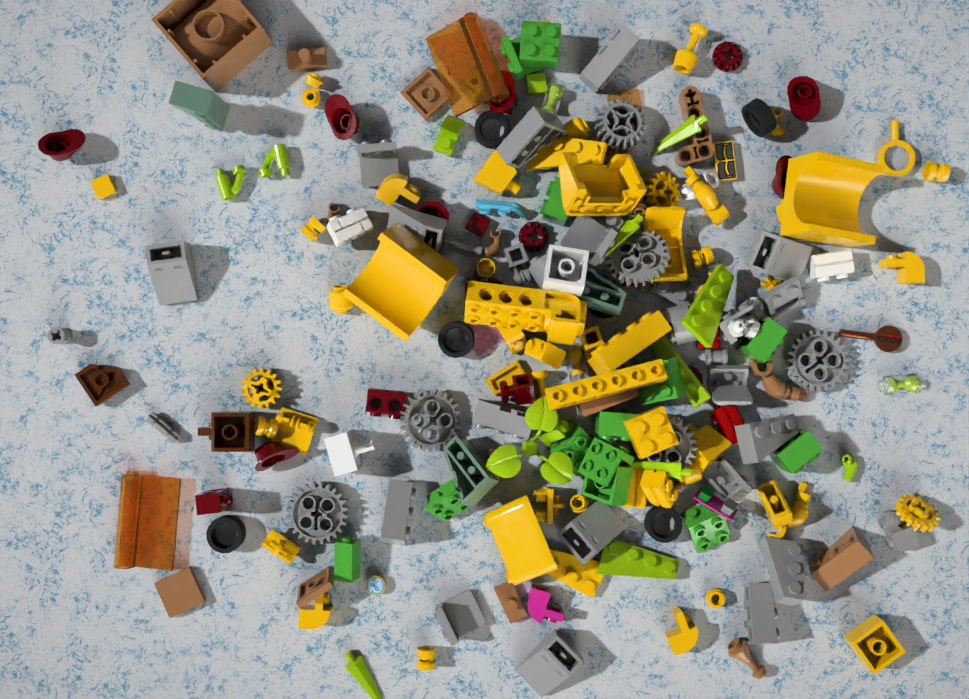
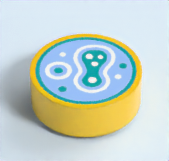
(375, 584)

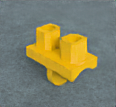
(549, 507)
(281, 546)

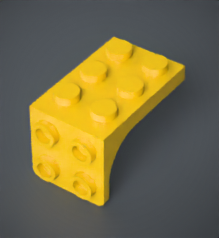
(668, 223)

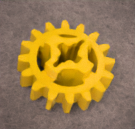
(662, 190)
(257, 395)
(917, 512)

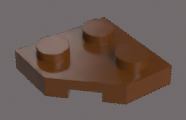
(101, 382)

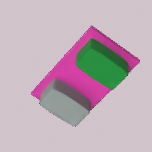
(726, 508)

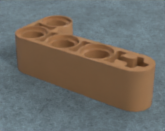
(695, 142)

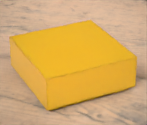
(103, 186)

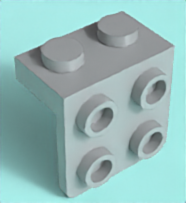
(377, 161)
(590, 236)
(731, 315)
(729, 385)
(725, 479)
(459, 616)

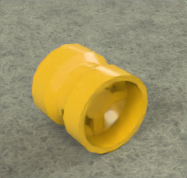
(936, 171)
(313, 229)
(701, 257)
(484, 265)
(264, 427)
(426, 658)

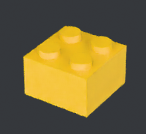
(650, 432)
(874, 644)

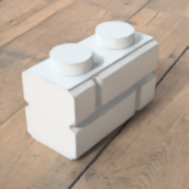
(349, 226)
(831, 264)

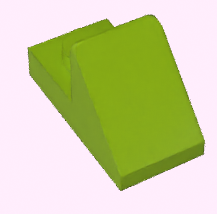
(449, 135)

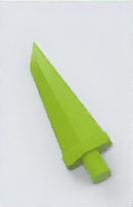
(685, 130)
(628, 229)
(672, 469)
(362, 675)

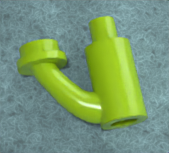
(281, 157)
(224, 185)

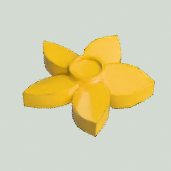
(770, 283)

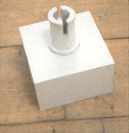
(565, 270)
(345, 452)

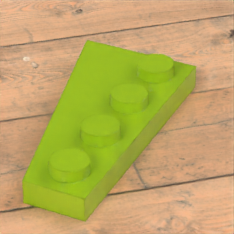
(706, 310)
(632, 561)

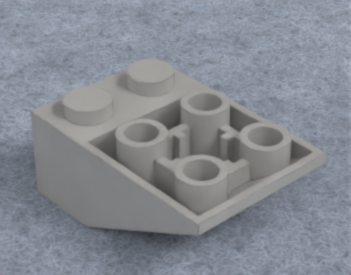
(424, 226)
(777, 255)
(172, 272)
(591, 531)
(550, 663)

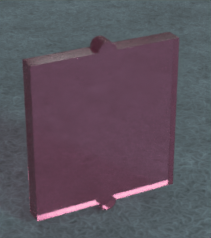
(484, 337)

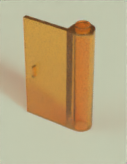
(467, 64)
(147, 521)

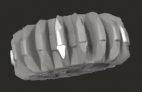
(617, 114)

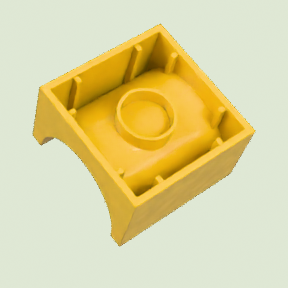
(825, 198)
(401, 281)

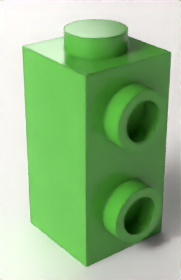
(347, 559)

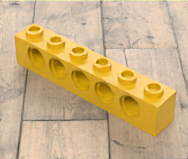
(605, 384)

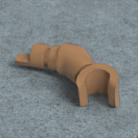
(775, 387)

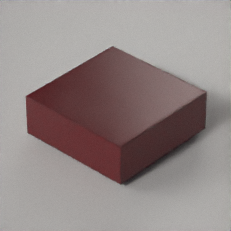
(477, 225)

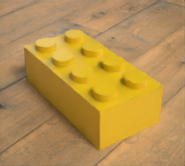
(629, 342)

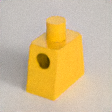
(497, 176)
(710, 445)

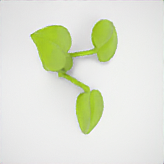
(557, 467)

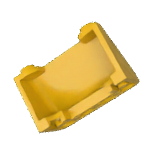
(599, 188)
(520, 540)

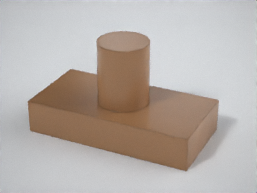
(307, 59)
(510, 601)

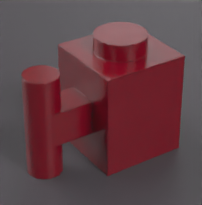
(521, 389)

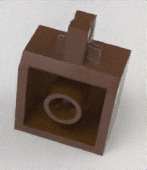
(225, 441)

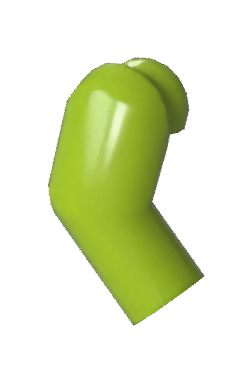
(850, 466)

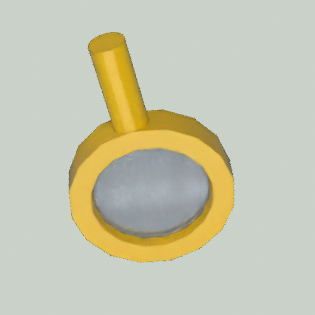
(896, 155)

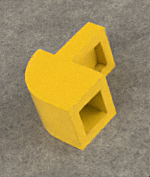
(394, 186)
(908, 265)
(514, 339)
(590, 340)
(315, 615)
(684, 636)

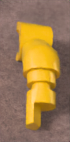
(707, 197)
(799, 510)

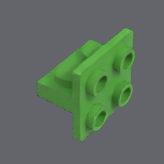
(445, 501)

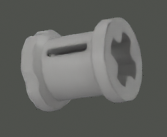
(57, 338)
(716, 356)

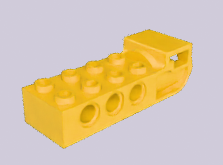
(528, 309)

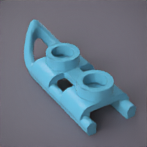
(501, 206)

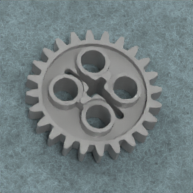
(638, 258)
(828, 372)
(442, 432)
(684, 448)
(300, 510)

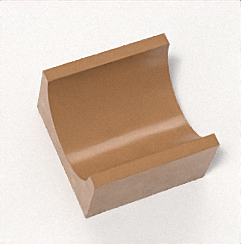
(213, 36)

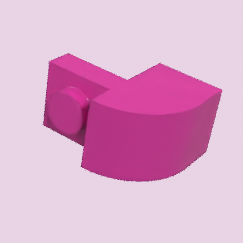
(538, 608)

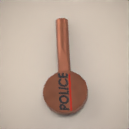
(886, 338)

